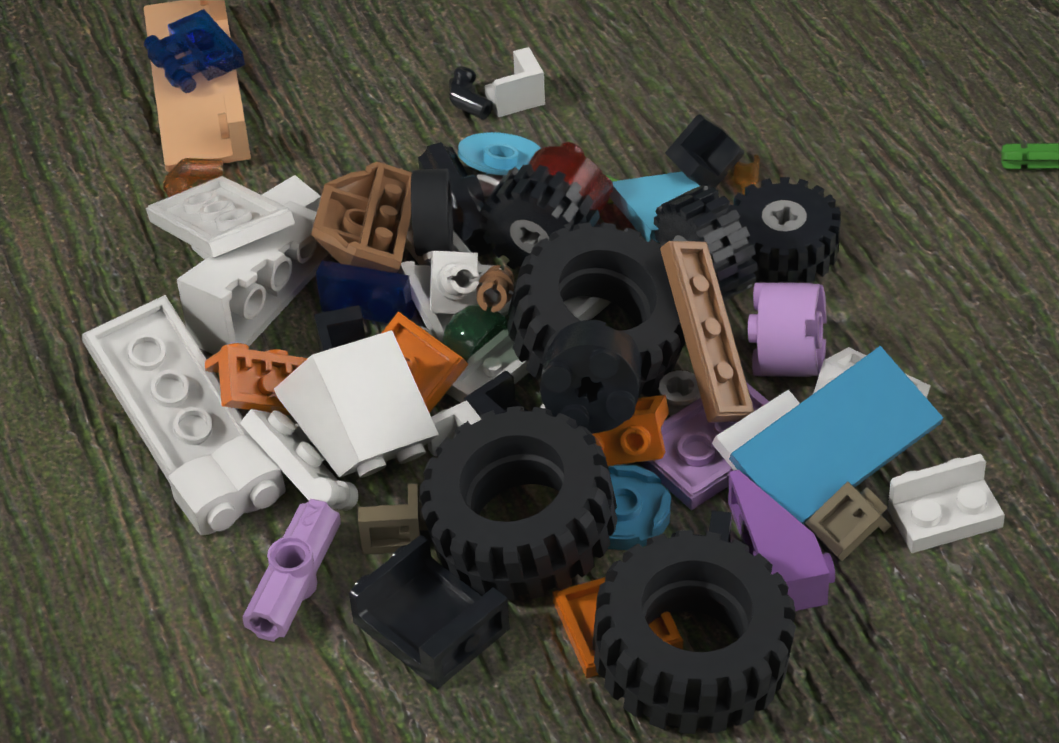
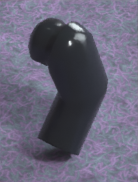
(464, 96)

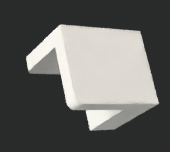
(520, 90)

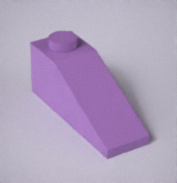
(782, 541)

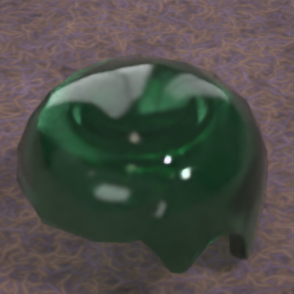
(472, 329)

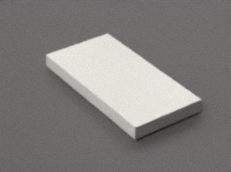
(219, 216)
(163, 384)

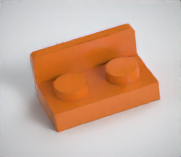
(251, 376)
(638, 437)

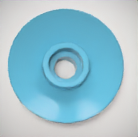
(496, 152)

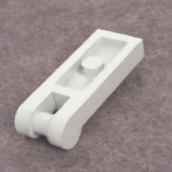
(298, 459)

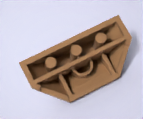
(366, 217)

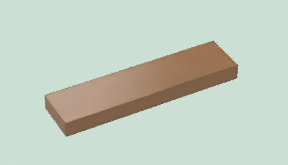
(707, 331)

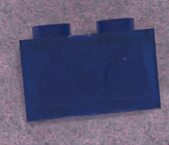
(375, 291)

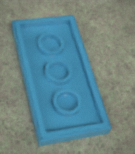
(838, 435)

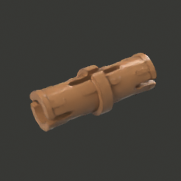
(487, 296)

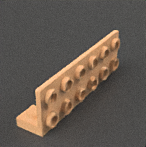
(210, 117)

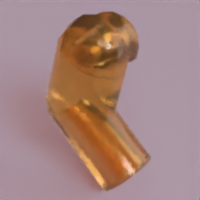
(189, 171)

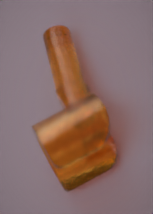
(747, 173)

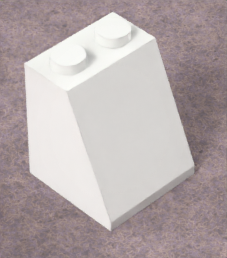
(359, 405)

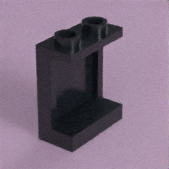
(427, 613)

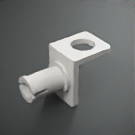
(452, 280)

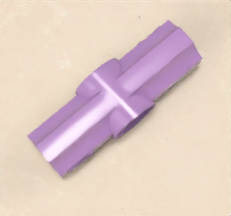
(291, 570)

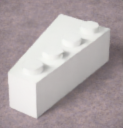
(248, 287)

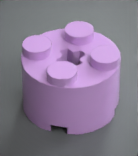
(788, 329)

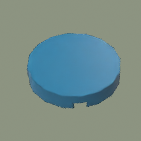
(641, 506)

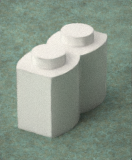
(226, 484)

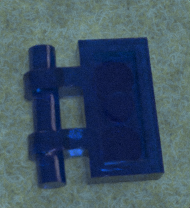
(205, 47)

